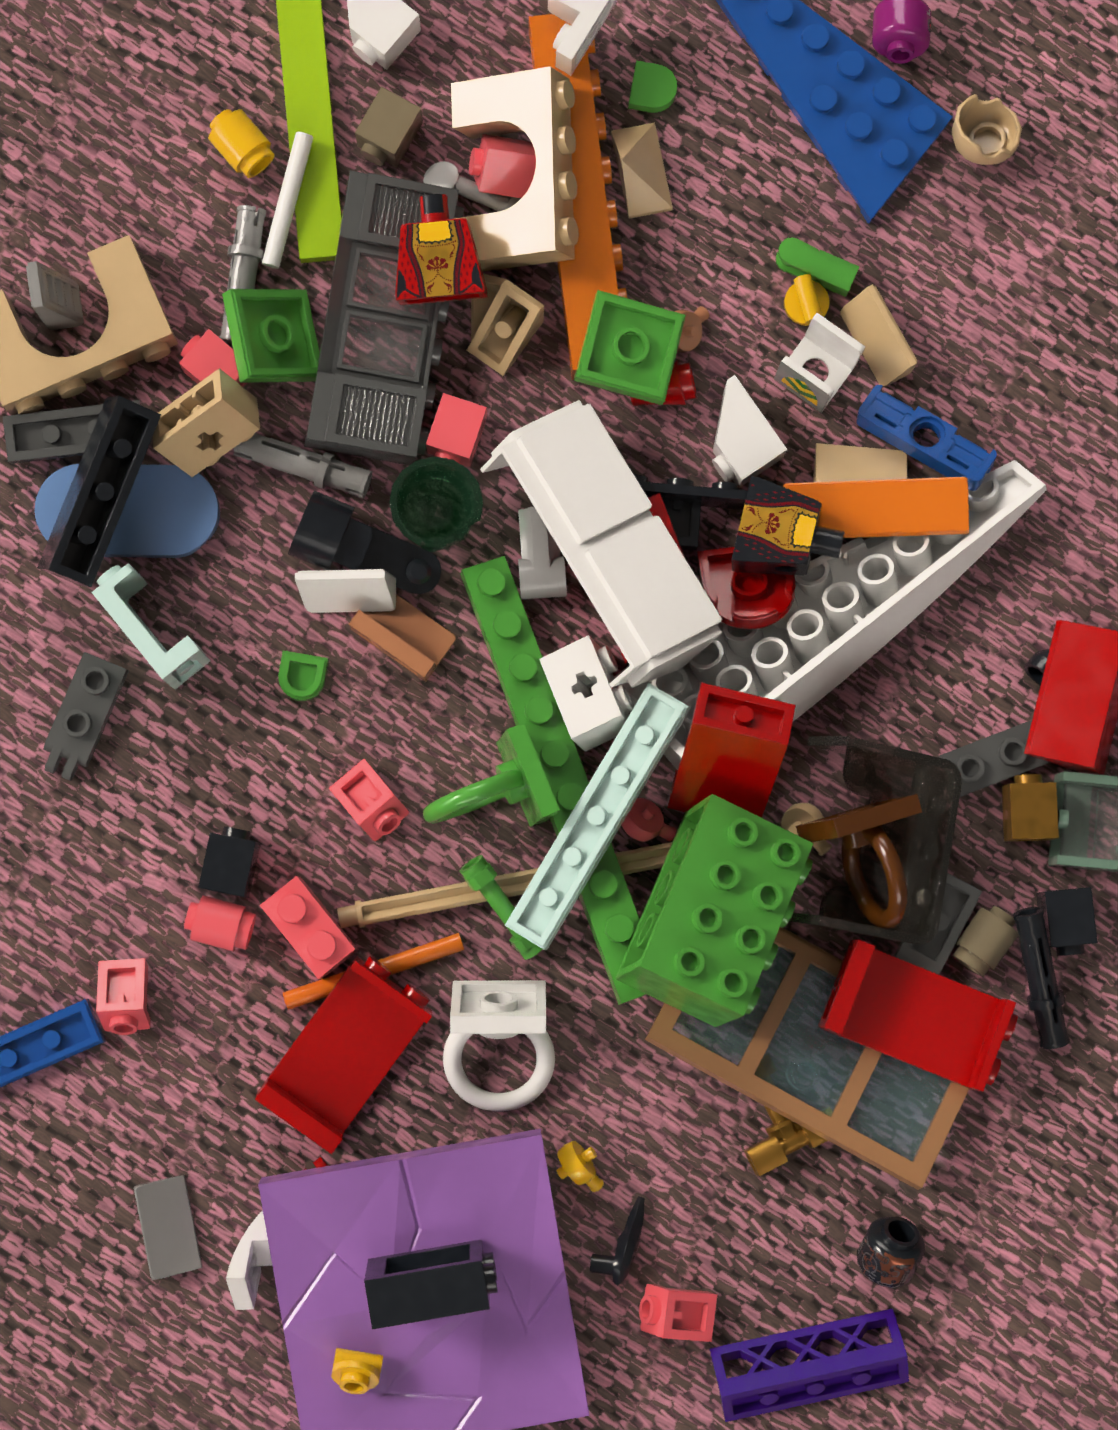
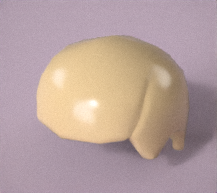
(985, 131)

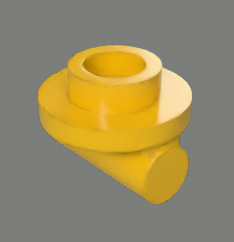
(805, 300)
(356, 1370)

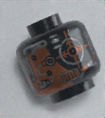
(891, 1251)

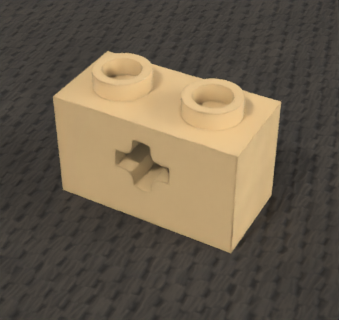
(206, 423)

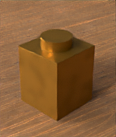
(1030, 809)

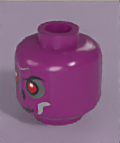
(901, 28)

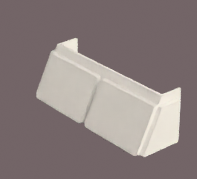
(611, 540)

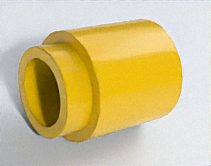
(241, 142)

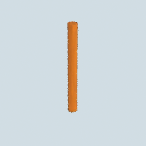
(395, 963)

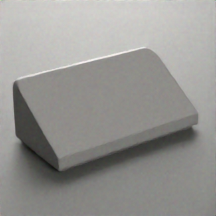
(167, 1227)

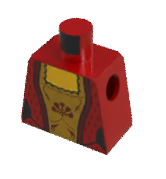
(438, 257)

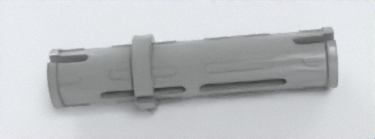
(244, 254)
(321, 469)

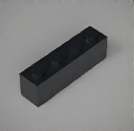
(99, 491)

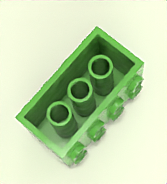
(716, 912)

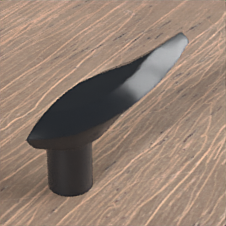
(626, 1247)

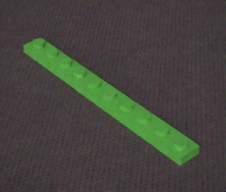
(532, 702)

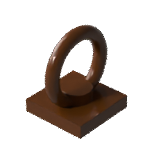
(864, 827)

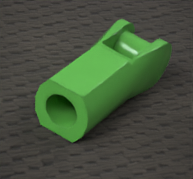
(826, 269)

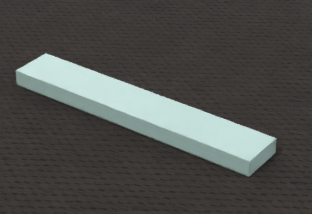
(597, 816)

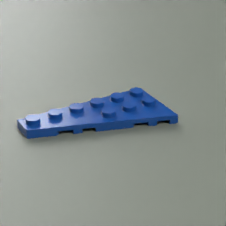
(845, 99)

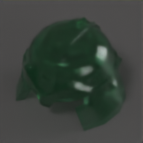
(435, 502)

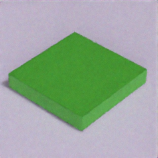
(272, 335)
(629, 347)

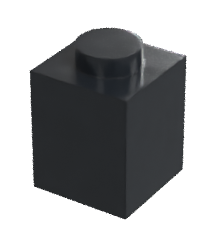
(230, 862)
(1068, 919)

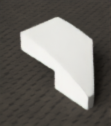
(246, 1264)

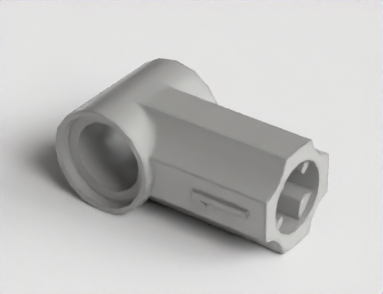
(540, 565)

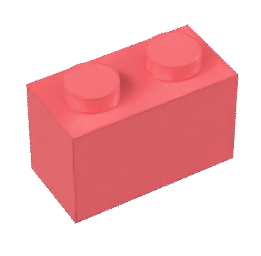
(309, 927)

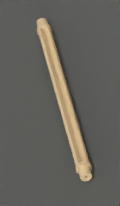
(461, 894)

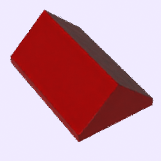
(1077, 699)

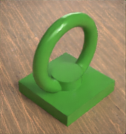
(517, 779)

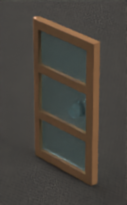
(817, 1079)

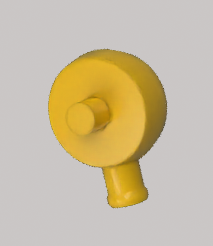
(578, 1165)

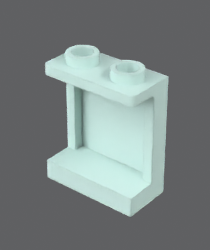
(174, 665)

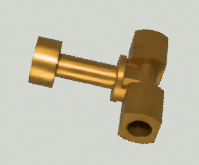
(783, 1140)

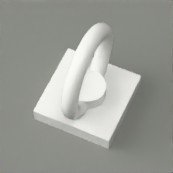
(498, 1012)

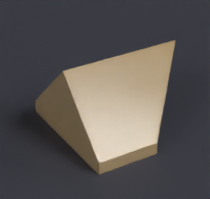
(503, 323)

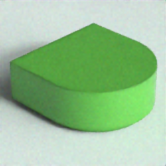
(652, 88)
(302, 675)

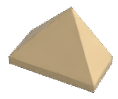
(641, 170)

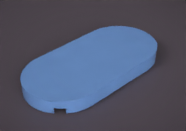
(162, 518)

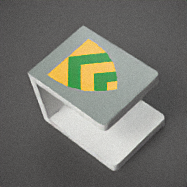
(831, 346)

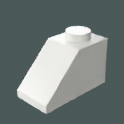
(381, 29)
(744, 438)

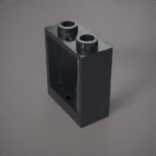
(429, 1284)

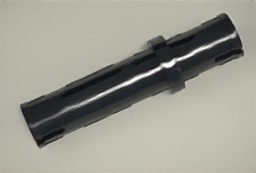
(1044, 993)

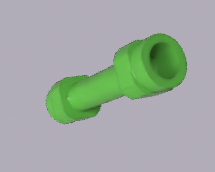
(480, 877)

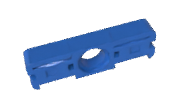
(898, 422)

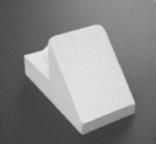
(586, 21)

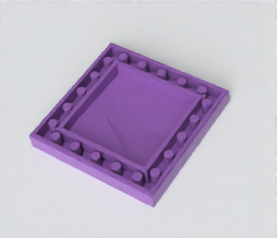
(445, 1373)

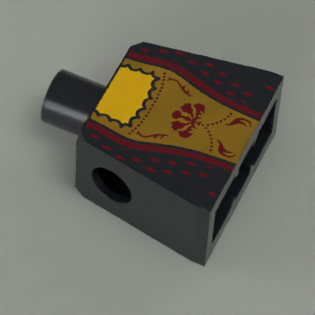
(781, 532)

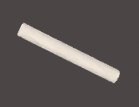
(287, 200)

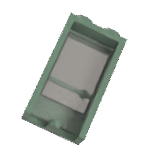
(1086, 822)

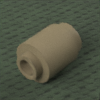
(986, 940)

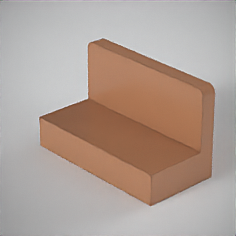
(405, 637)

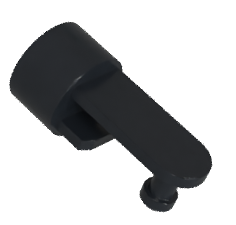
(332, 535)

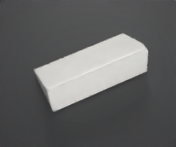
(347, 590)

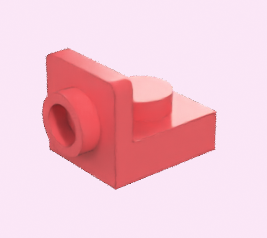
(369, 801)
(123, 996)
(678, 1313)

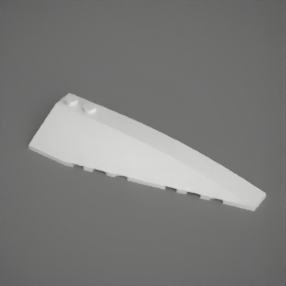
(847, 608)

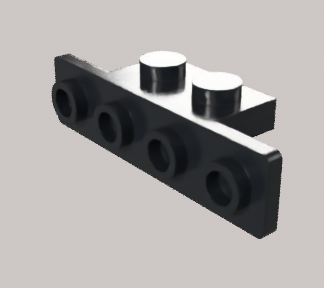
(685, 502)

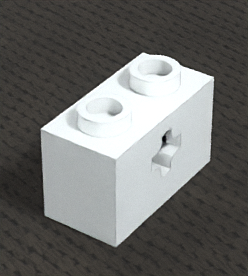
(570, 675)

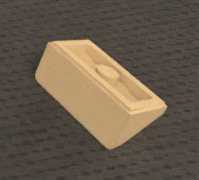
(877, 330)
(857, 463)

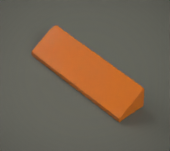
(891, 506)

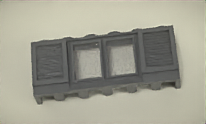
(372, 348)

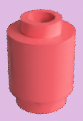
(220, 923)

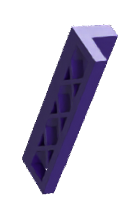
(815, 1379)

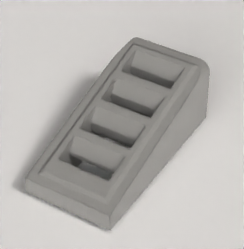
(54, 297)

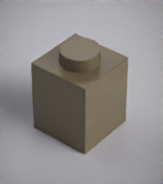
(388, 128)

